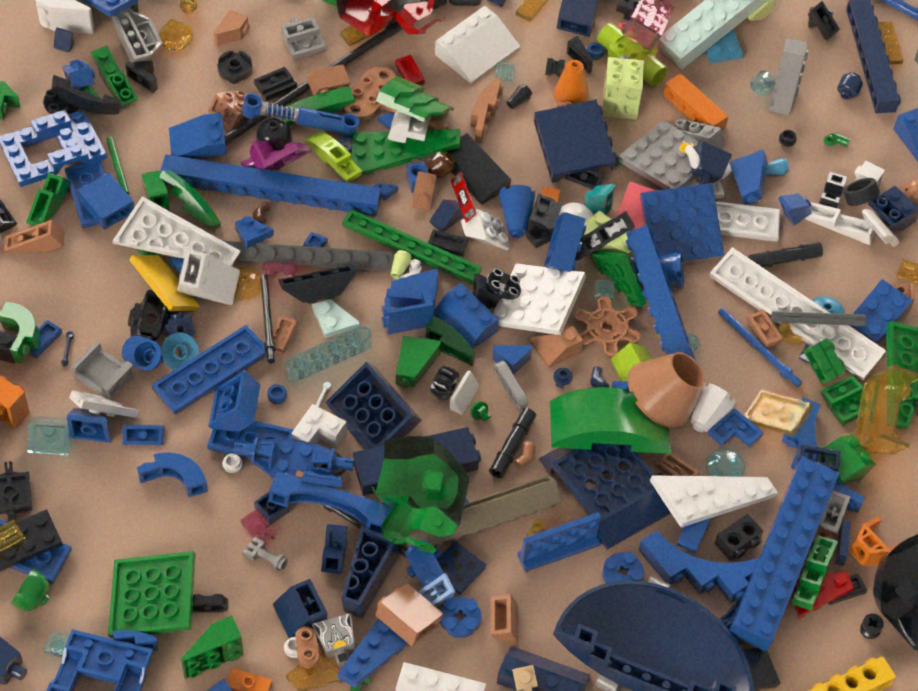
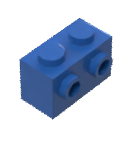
(79, 74)

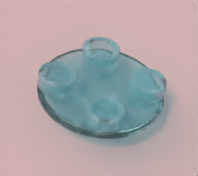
(725, 463)

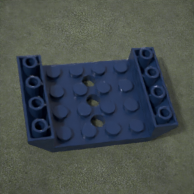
(624, 502)

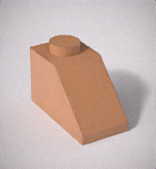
(231, 28)

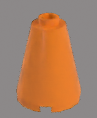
(572, 84)

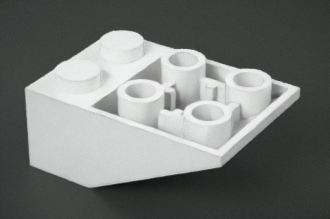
(207, 278)

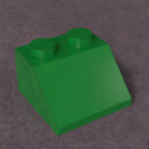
(854, 460)

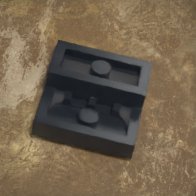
(762, 669)

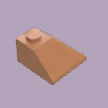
(557, 348)

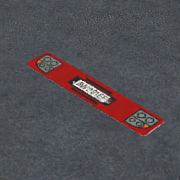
(463, 197)

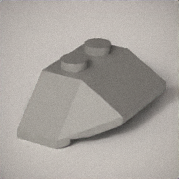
(136, 35)

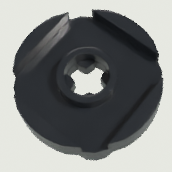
(236, 74)

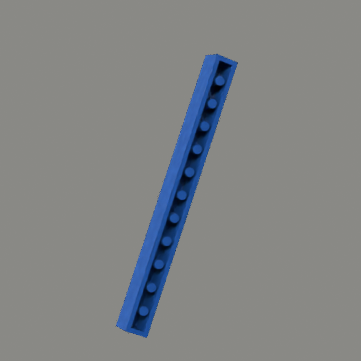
(275, 185)

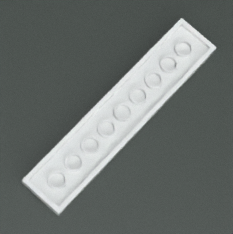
(770, 293)

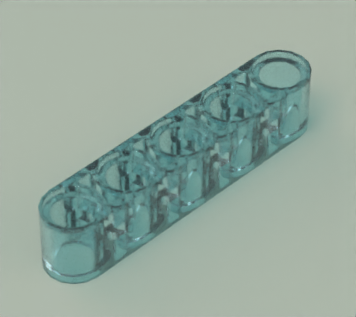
(320, 355)

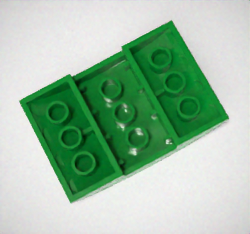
(604, 417)

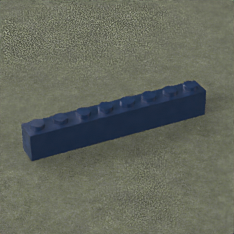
(873, 56)

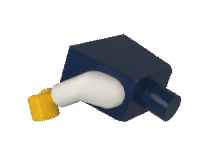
(707, 161)

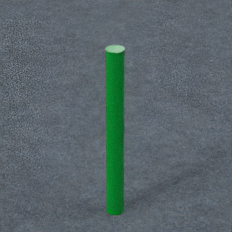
(117, 164)

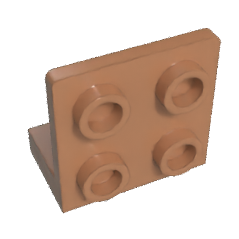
(230, 106)

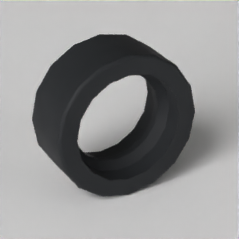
(861, 191)

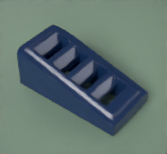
(820, 451)

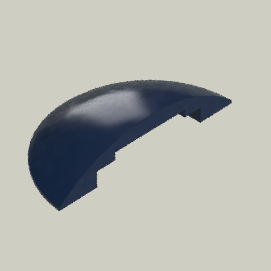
(652, 639)

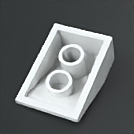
(65, 15)

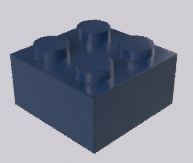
(269, 510)

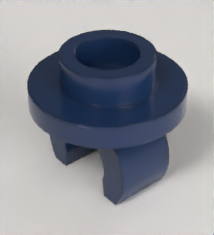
(562, 377)

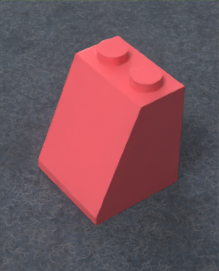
(632, 204)

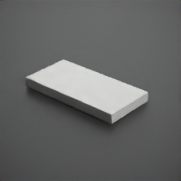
(748, 221)

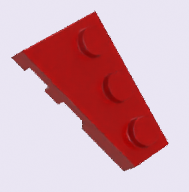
(833, 587)

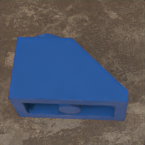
(795, 207)

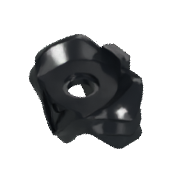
(150, 306)

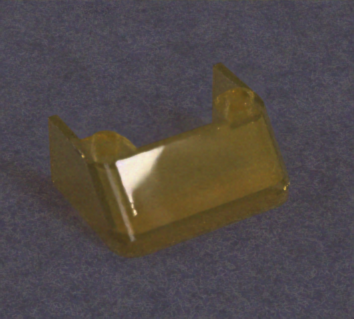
(880, 410)

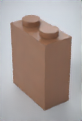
(408, 614)

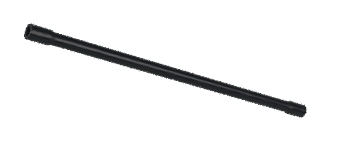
(301, 89)

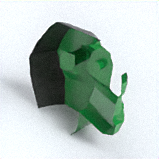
(428, 501)

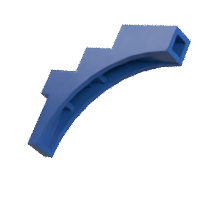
(807, 436)
(702, 574)

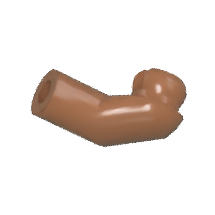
(528, 454)

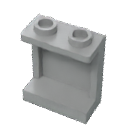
(102, 371)

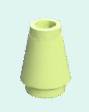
(400, 264)

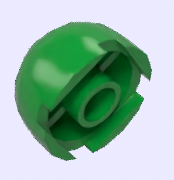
(32, 592)

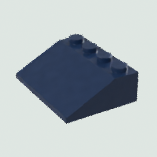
(372, 408)

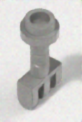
(279, 562)

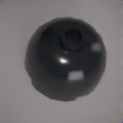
(275, 132)

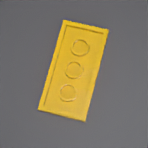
(163, 282)

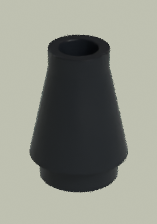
(519, 96)

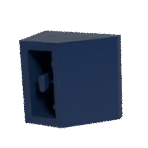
(577, 16)
(895, 208)
(299, 607)

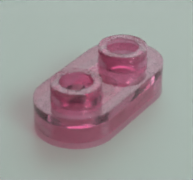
(288, 269)

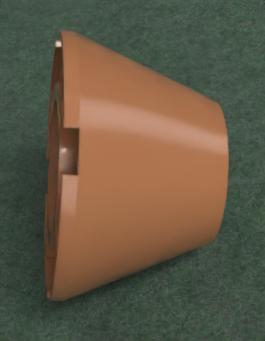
(667, 388)

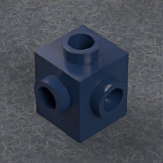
(180, 319)

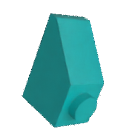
(600, 198)

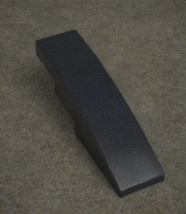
(604, 234)

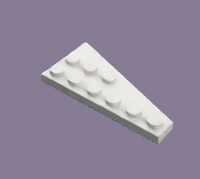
(165, 233)
(704, 497)

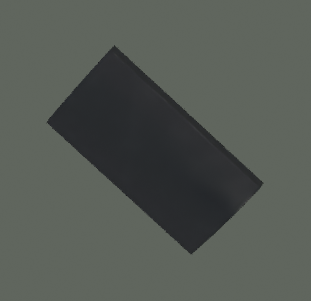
(478, 169)

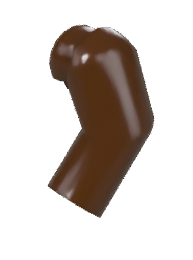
(259, 212)

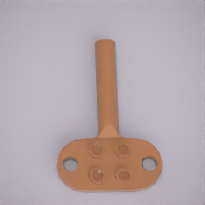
(366, 93)

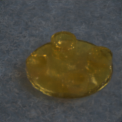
(176, 35)

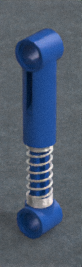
(344, 125)

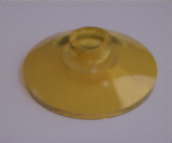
(249, 288)

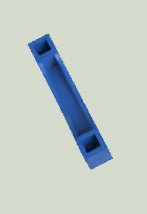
(290, 489)

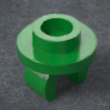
(480, 411)

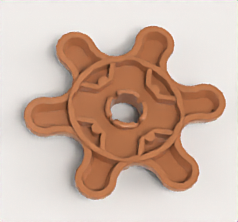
(607, 316)

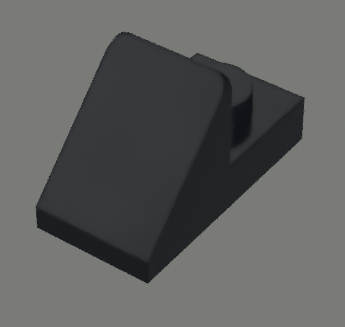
(821, 17)
(143, 74)

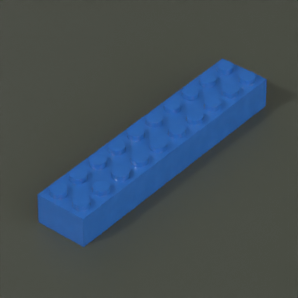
(783, 554)

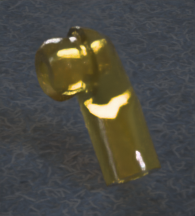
(787, 334)

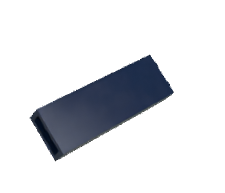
(458, 442)

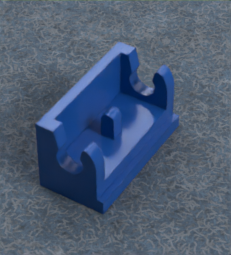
(424, 565)

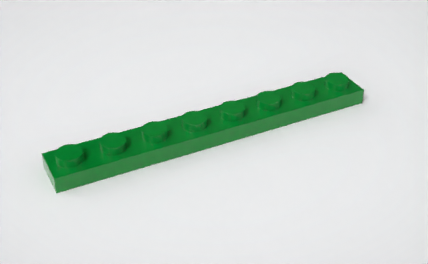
(415, 247)

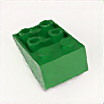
(215, 646)

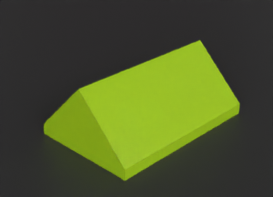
(627, 358)

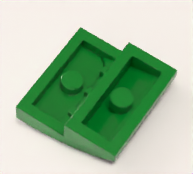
(844, 399)

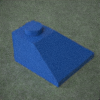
(88, 425)

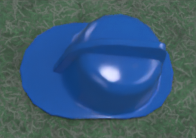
(142, 353)

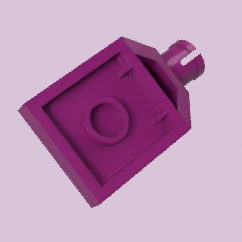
(267, 159)

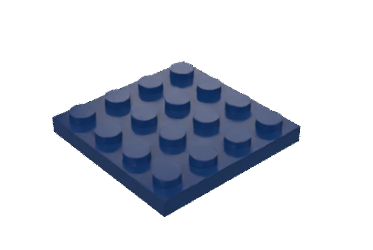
(684, 221)

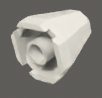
(711, 407)

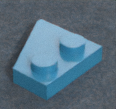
(725, 49)

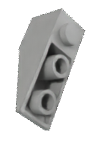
(702, 132)

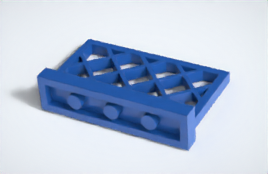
(560, 542)

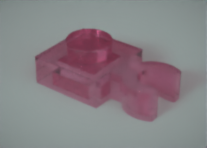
(257, 525)

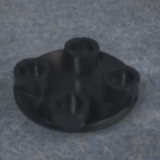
(54, 103)
(503, 284)

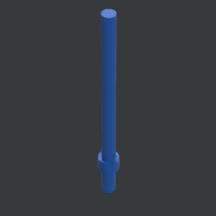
(784, 370)

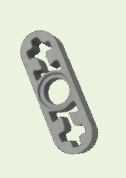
(510, 385)

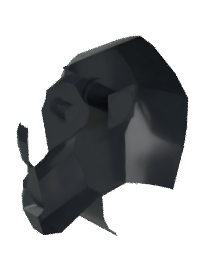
(897, 589)

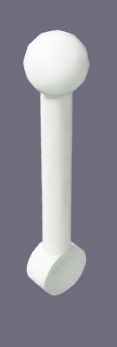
(327, 386)

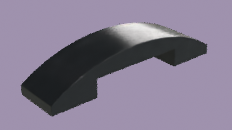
(107, 105)

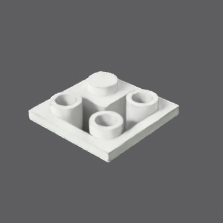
(486, 230)

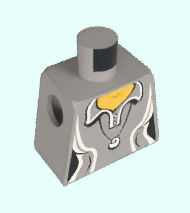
(335, 638)

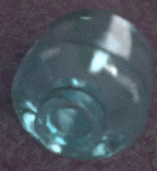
(762, 81)

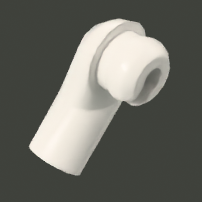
(415, 268)

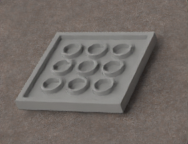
(659, 157)

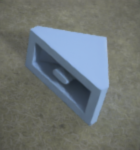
(438, 590)

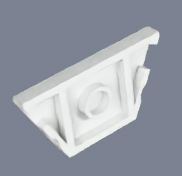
(98, 404)

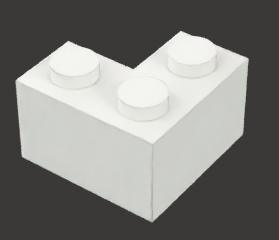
(319, 425)

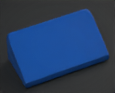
(143, 434)

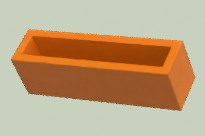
(693, 102)

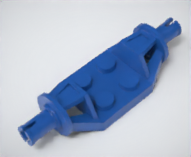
(291, 456)

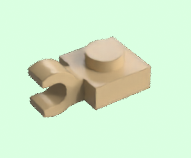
(525, 678)

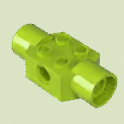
(619, 44)

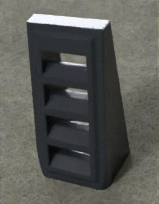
(577, 51)

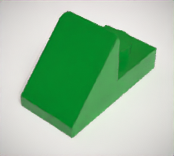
(8, 98)

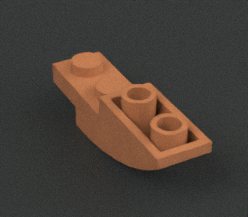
(486, 106)

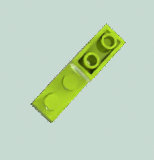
(335, 154)

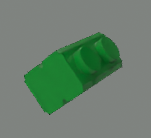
(824, 360)

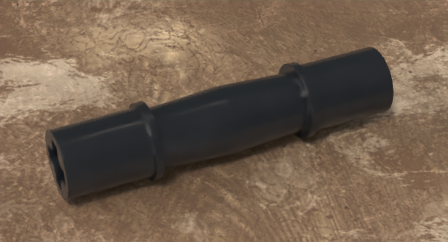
(787, 255)
(512, 443)

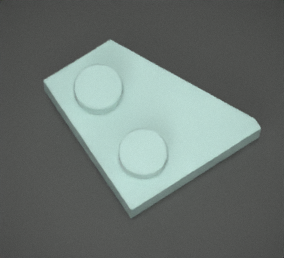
(333, 318)

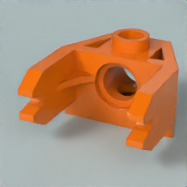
(866, 535)

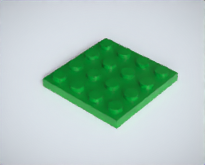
(152, 593)

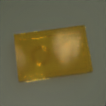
(778, 412)

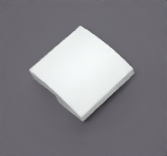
(879, 227)

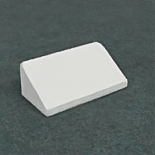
(464, 393)

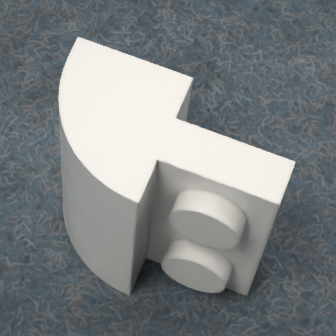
(406, 127)

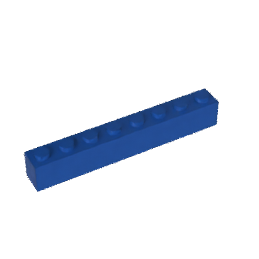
(658, 291)

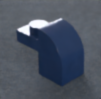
(335, 549)

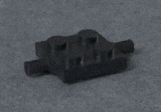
(14, 492)

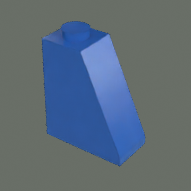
(750, 175)
(408, 290)

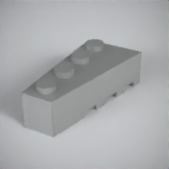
(788, 76)

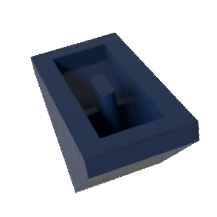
(446, 215)

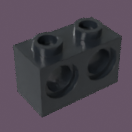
(736, 535)

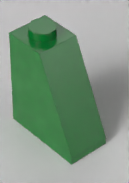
(155, 189)
(415, 359)

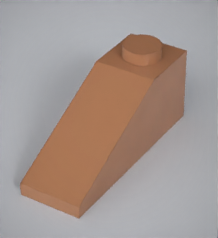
(38, 238)

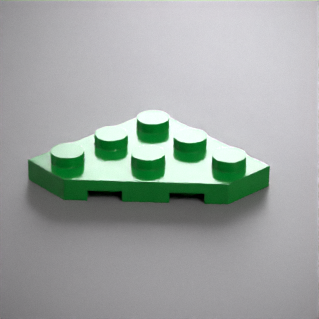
(618, 269)

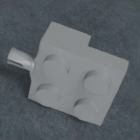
(302, 37)

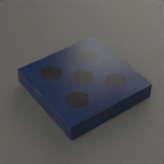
(460, 566)

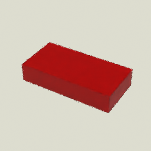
(409, 70)

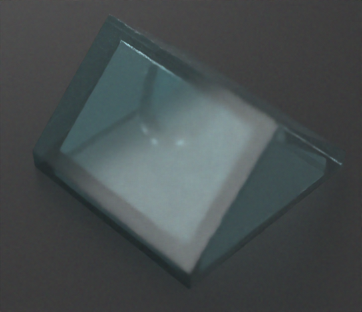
(48, 436)

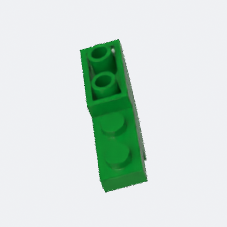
(113, 76)

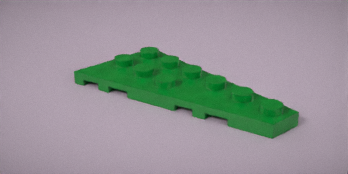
(375, 151)
(903, 352)

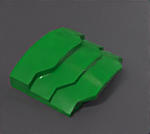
(411, 99)

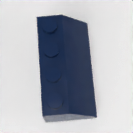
(549, 674)

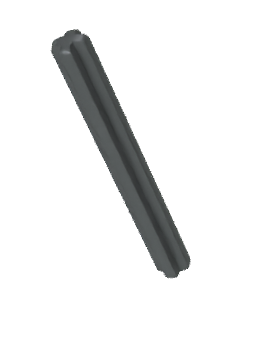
(818, 318)

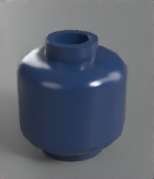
(850, 85)

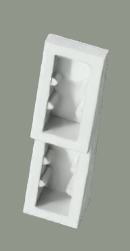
(846, 225)

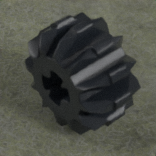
(444, 382)

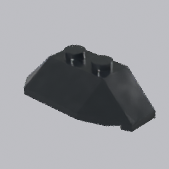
(319, 284)

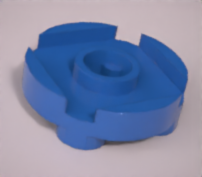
(622, 561)
(465, 606)

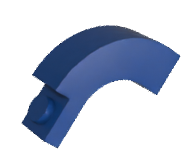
(175, 466)

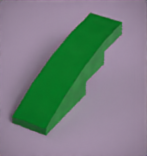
(327, 101)
(193, 200)
(814, 572)

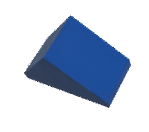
(513, 355)

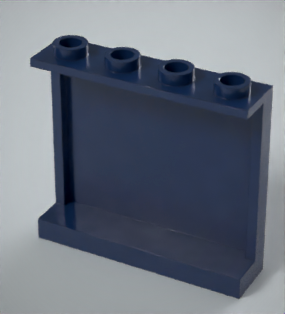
(574, 139)

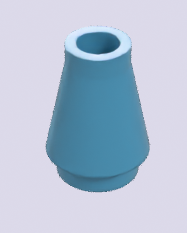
(777, 167)

